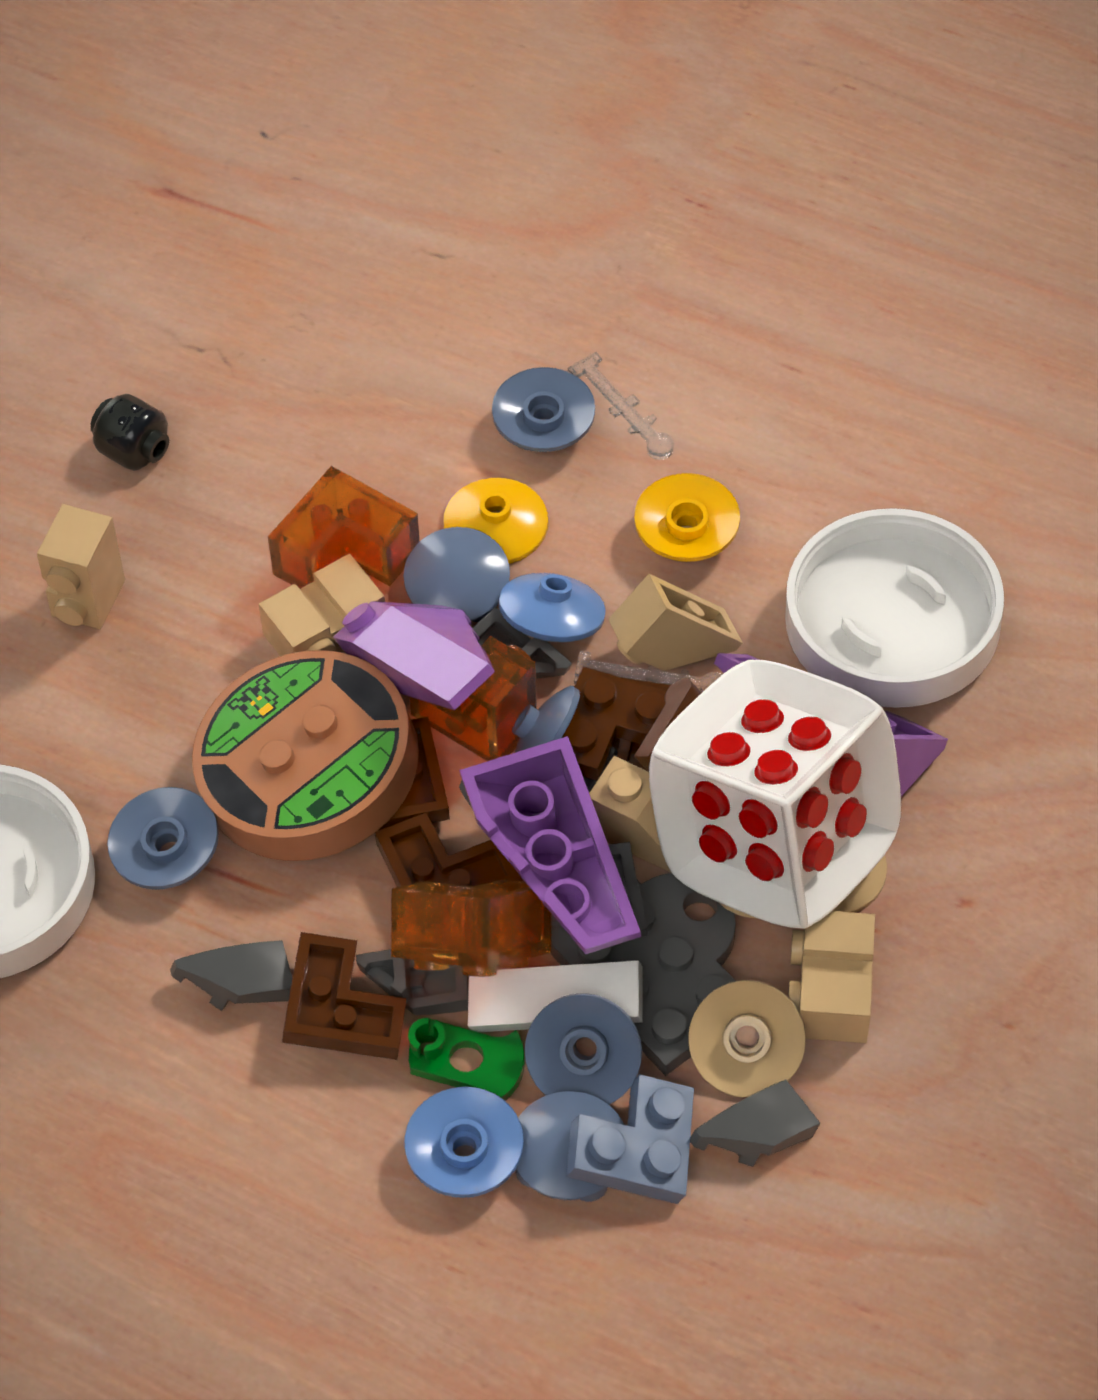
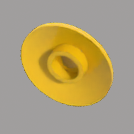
(692, 502)
(518, 525)

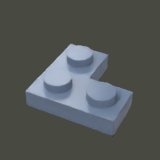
(644, 1155)

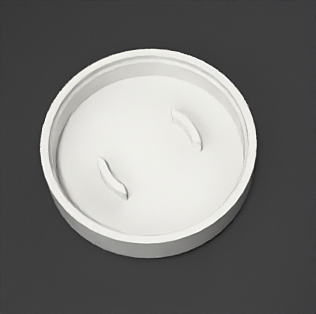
(895, 606)
(43, 869)

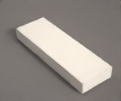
(518, 995)

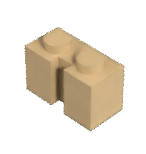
(81, 566)
(314, 614)
(835, 976)

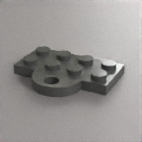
(678, 961)

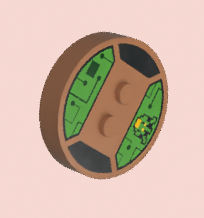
(305, 755)

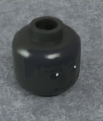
(130, 431)

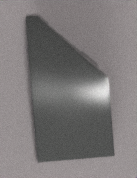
(425, 990)

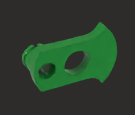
(498, 1072)

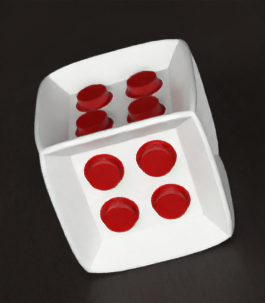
(776, 792)

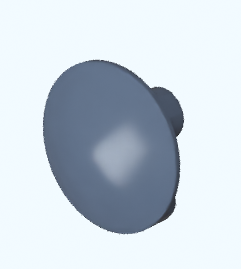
(457, 571)
(546, 1144)

